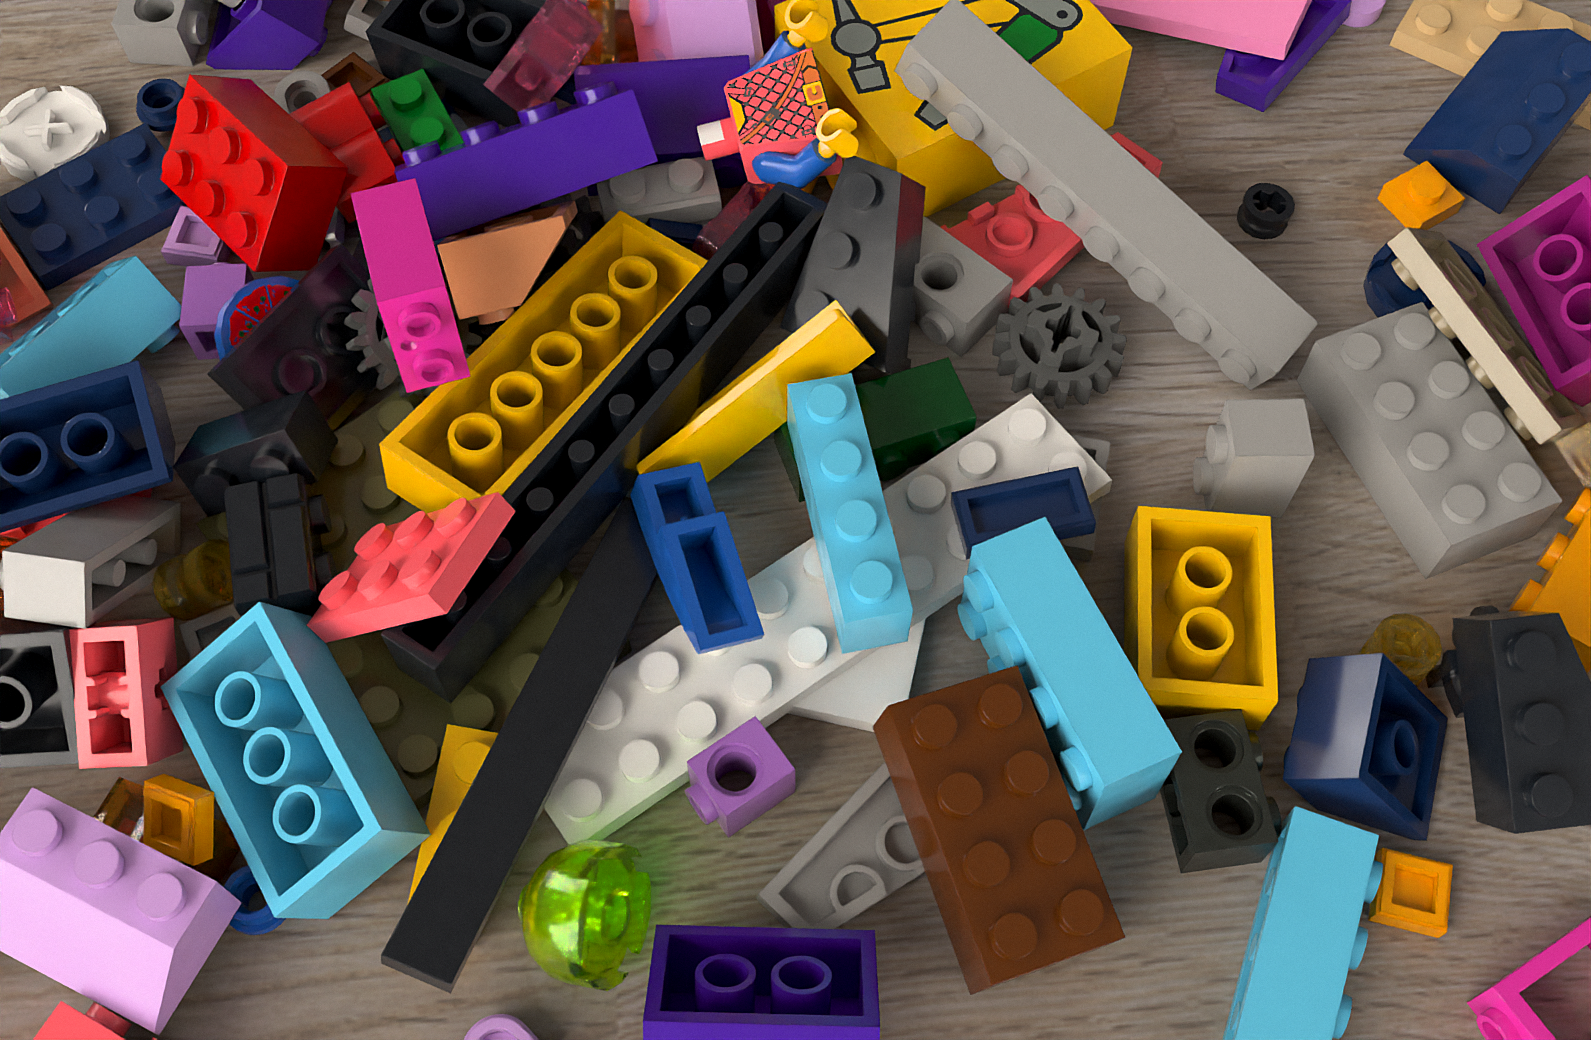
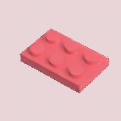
(410, 568)

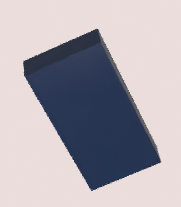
(1009, 504)

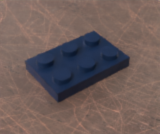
(91, 207)

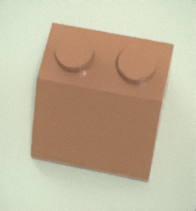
(501, 260)

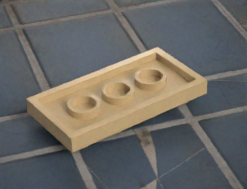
(1460, 31)

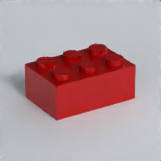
(252, 173)

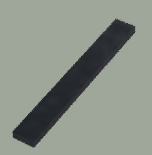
(524, 761)

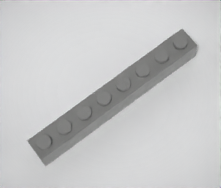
(1103, 195)

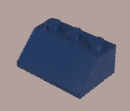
(1507, 113)
(82, 444)

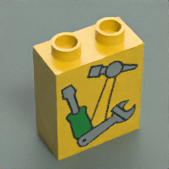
(896, 130)

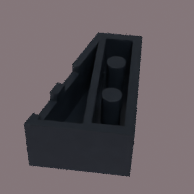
(866, 260)
(1525, 720)

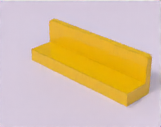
(757, 398)

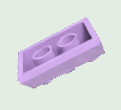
(696, 29)
(105, 910)

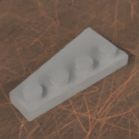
(848, 863)

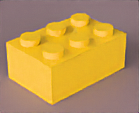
(1201, 612)

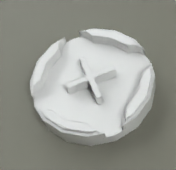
(49, 130)

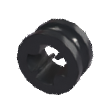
(1267, 224)

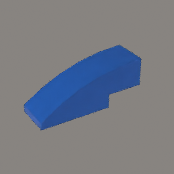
(696, 558)

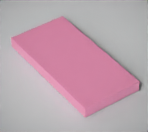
(1239, 25)

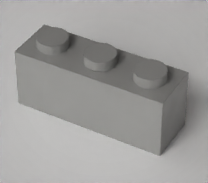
(89, 560)

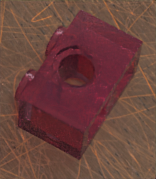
(544, 54)

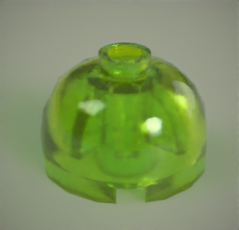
(586, 912)

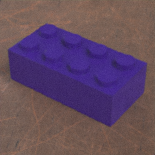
(530, 161)

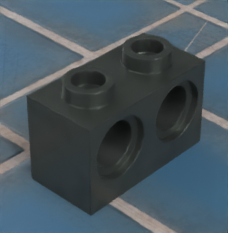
(1198, 790)

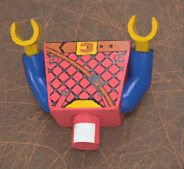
(782, 111)

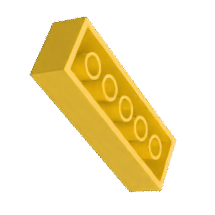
(537, 368)

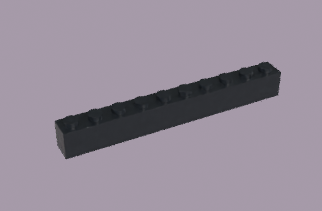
(623, 421)

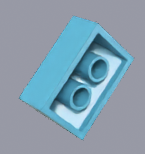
(93, 329)

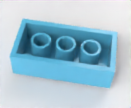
(1090, 702)
(293, 763)

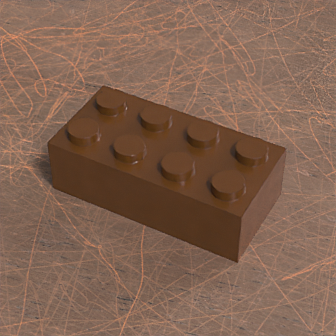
(995, 829)

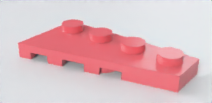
(1024, 239)

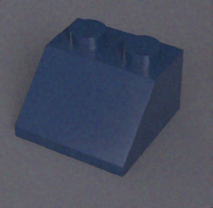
(1366, 744)

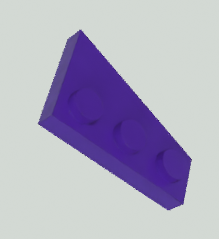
(1260, 79)

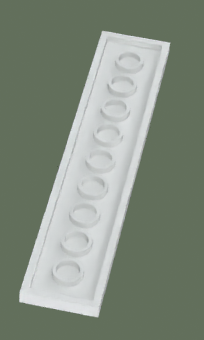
(678, 703)

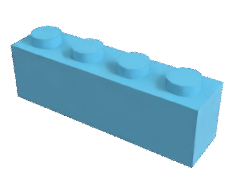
(848, 514)
(1306, 932)

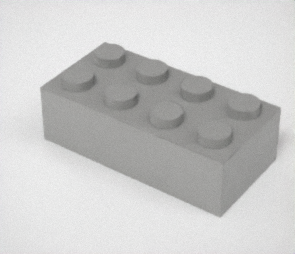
(1426, 440)

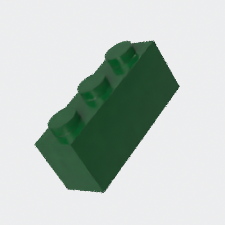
(906, 419)

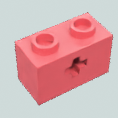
(119, 692)

